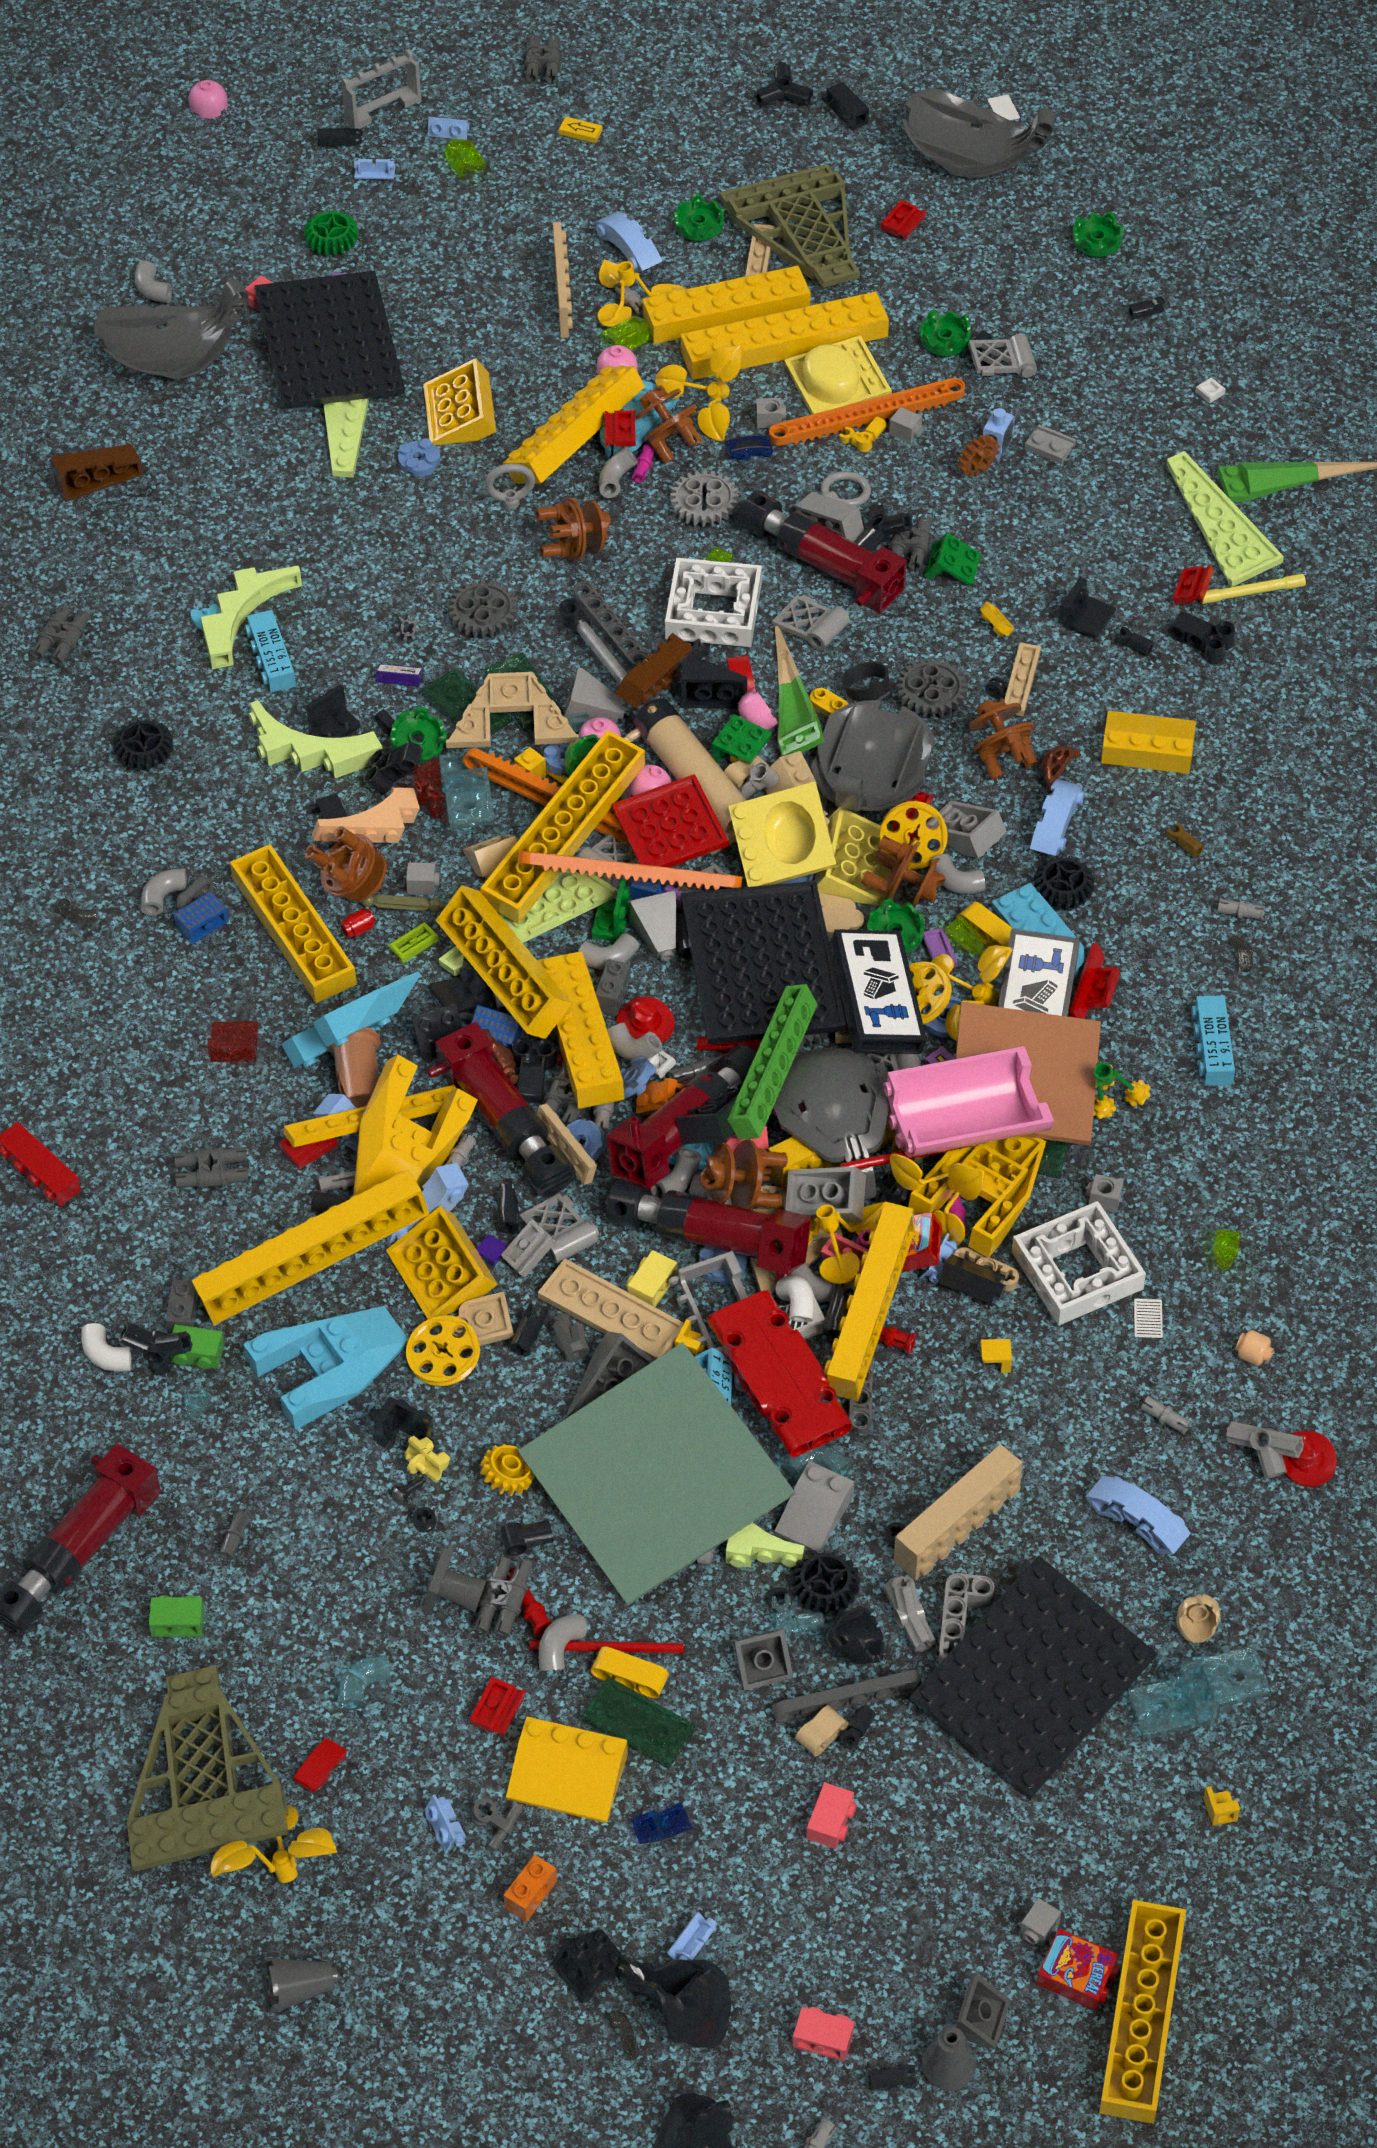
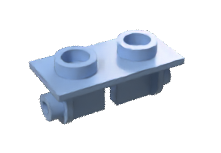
(447, 128)
(367, 170)
(947, 1248)
(439, 1813)
(692, 1938)

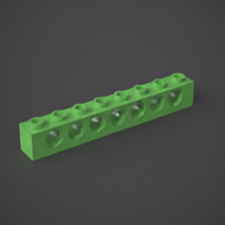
(772, 1062)

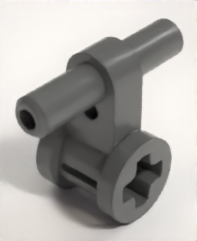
(503, 1825)

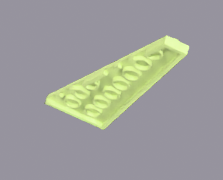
(344, 431)
(1230, 535)
(562, 901)

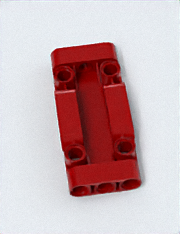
(779, 1373)

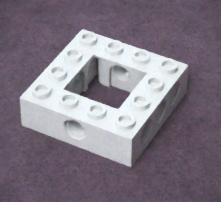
(713, 578)
(1089, 1225)

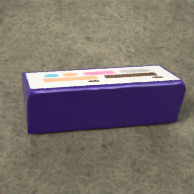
(399, 675)

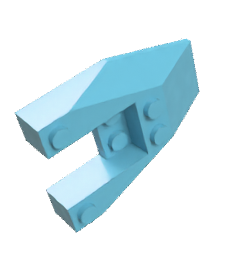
(335, 1027)
(340, 1351)

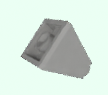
(592, 696)
(656, 923)

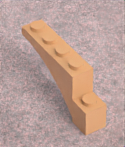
(379, 823)

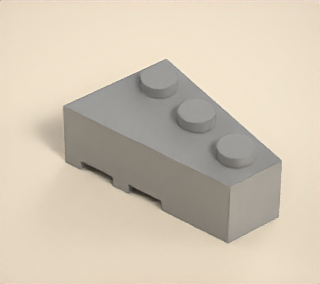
(833, 514)

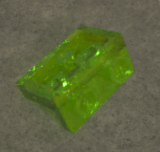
(463, 157)
(628, 333)

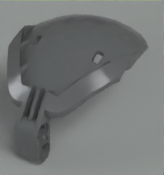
(943, 132)
(181, 348)
(873, 753)
(838, 1117)

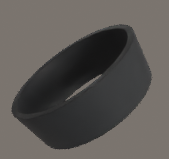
(865, 670)

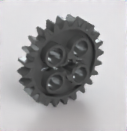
(483, 609)
(931, 688)

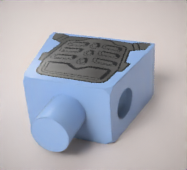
(1001, 427)

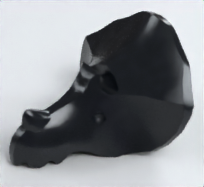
(689, 1993)
(696, 2123)

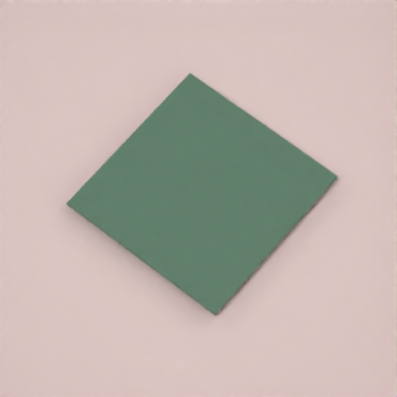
(656, 1473)

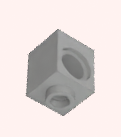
(769, 412)
(1112, 1189)
(1040, 1923)

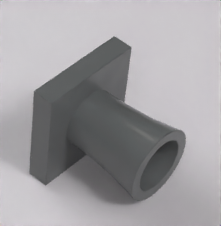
(453, 1586)

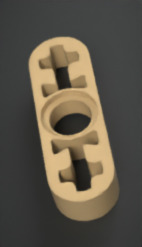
(982, 1260)

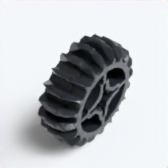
(156, 742)
(1062, 888)
(816, 1591)

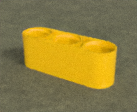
(987, 925)
(630, 1671)

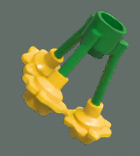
(1105, 1075)

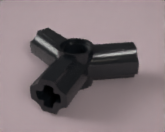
(783, 88)
(883, 527)
(156, 1345)

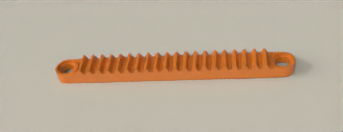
(864, 412)
(530, 786)
(630, 870)

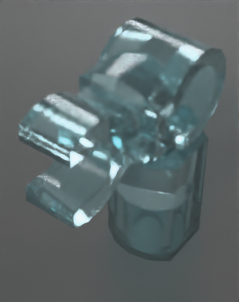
(802, 1623)

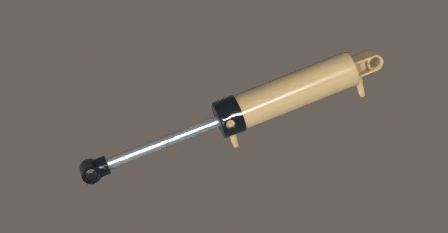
(664, 730)

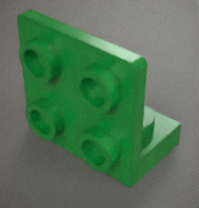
(953, 557)
(740, 739)
(610, 916)

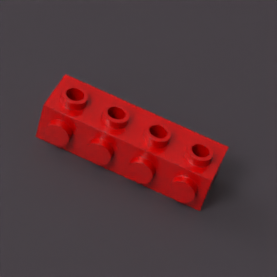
(38, 1165)

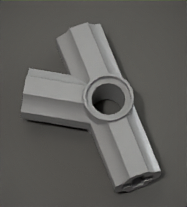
(1271, 1453)
(909, 1612)

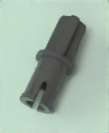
(233, 1536)

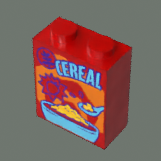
(925, 1243)
(1078, 1970)

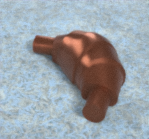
(1055, 762)
(503, 1057)

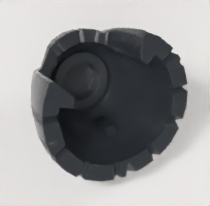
(856, 1638)

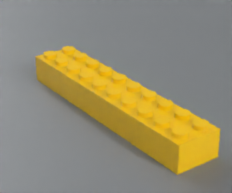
(787, 333)
(564, 823)
(310, 1247)

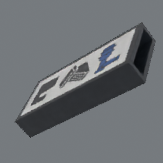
(1039, 972)
(877, 992)

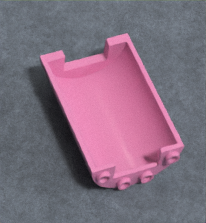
(964, 1102)

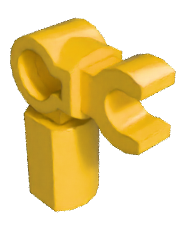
(864, 439)

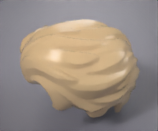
(1198, 1618)

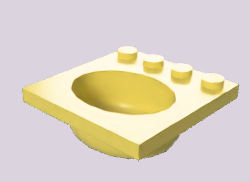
(837, 375)
(782, 835)

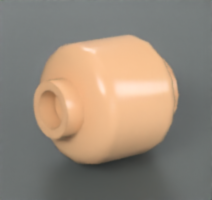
(1254, 1348)

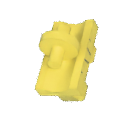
(424, 1460)

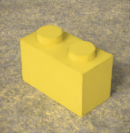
(652, 1278)

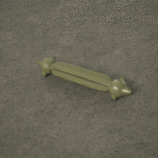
(404, 903)

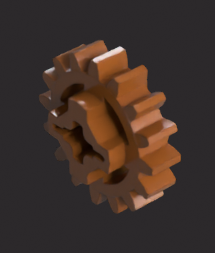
(978, 455)

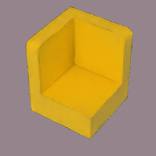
(689, 1338)
(997, 1352)
(1221, 1807)

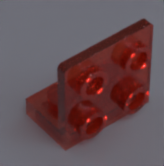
(429, 789)
(233, 1041)

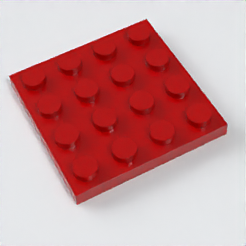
(670, 823)

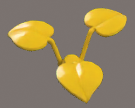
(613, 273)
(726, 363)
(990, 965)
(961, 1178)
(846, 1266)
(308, 1844)

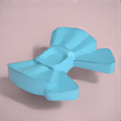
(197, 614)

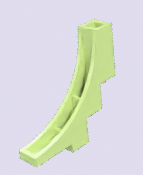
(236, 605)
(308, 751)
(757, 1544)

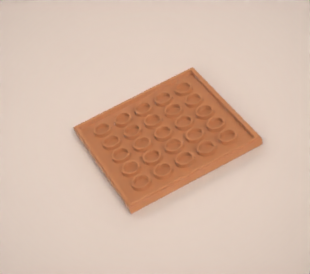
(1061, 1058)

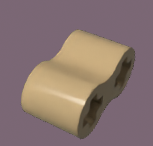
(740, 771)
(821, 1730)

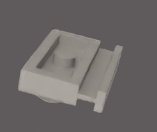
(1050, 444)
(528, 1248)

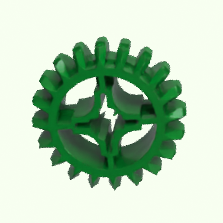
(331, 233)

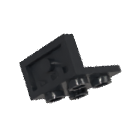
(1084, 612)
(329, 715)
(463, 991)
(397, 1416)
(588, 1963)

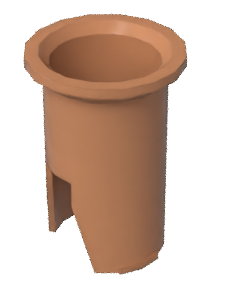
(357, 1066)

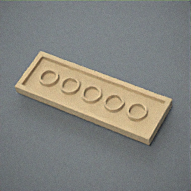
(562, 279)
(610, 1308)

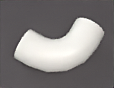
(800, 1295)
(100, 1353)

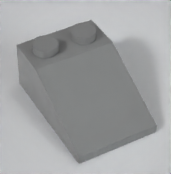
(970, 827)
(827, 1186)
(815, 1507)

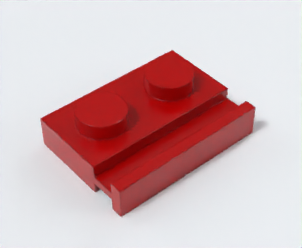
(903, 219)
(620, 428)
(1192, 584)
(307, 1153)
(497, 1707)

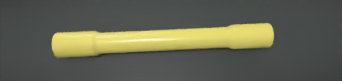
(1287, 582)

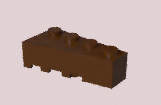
(94, 470)
(655, 672)

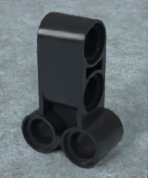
(1203, 635)
(392, 766)
(533, 1066)

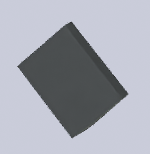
(762, 1659)
(982, 2012)

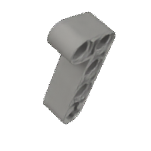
(960, 1601)

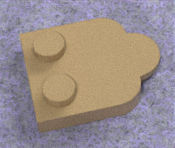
(840, 913)
(487, 1317)

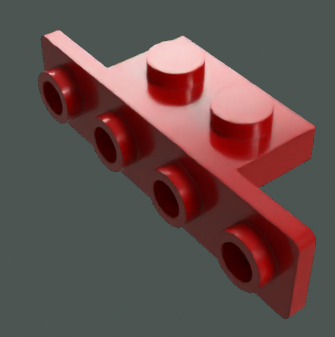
(1095, 984)

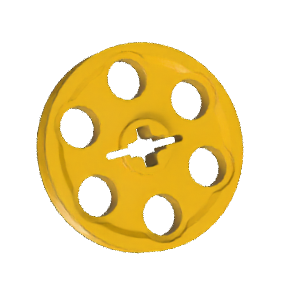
(909, 825)
(927, 988)
(442, 1360)

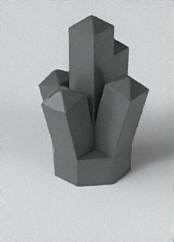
(570, 1338)

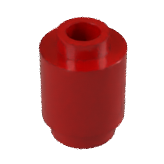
(357, 923)

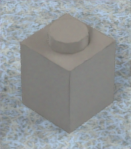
(906, 425)
(422, 878)

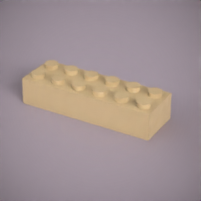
(958, 1512)

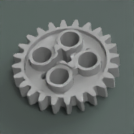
(720, 498)

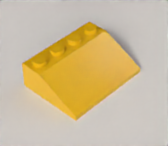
(460, 405)
(1148, 742)
(441, 1264)
(567, 1769)

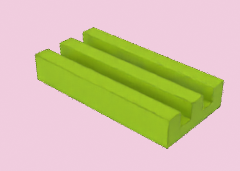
(415, 944)

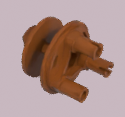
(655, 401)
(574, 529)
(1005, 739)
(350, 866)
(900, 870)
(742, 1175)

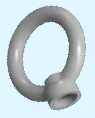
(845, 475)
(510, 497)

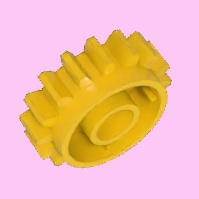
(506, 1470)

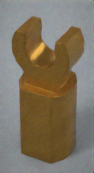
(1185, 840)

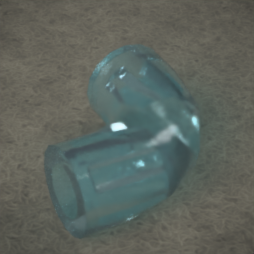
(823, 1456)
(358, 1677)

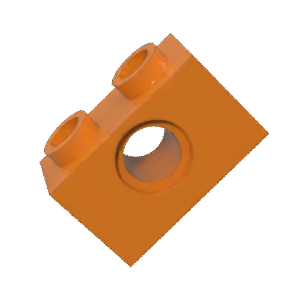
(530, 1888)

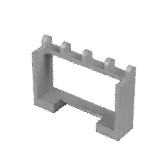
(406, 95)
(733, 1271)

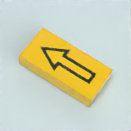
(580, 130)

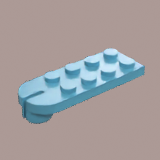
(643, 426)
(1029, 911)

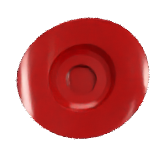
(646, 1016)
(1315, 1463)

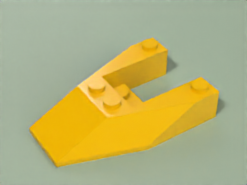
(394, 1143)
(1008, 1181)

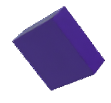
(491, 1249)

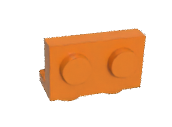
(656, 1095)

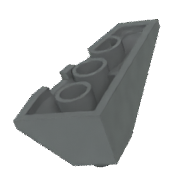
(610, 1365)

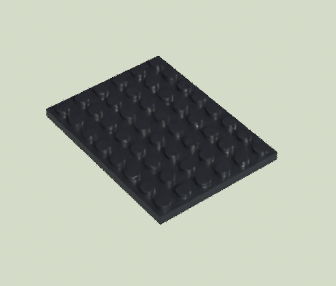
(329, 339)
(750, 948)
(1033, 1677)

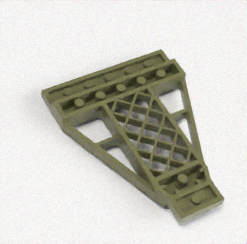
(793, 193)
(211, 1822)

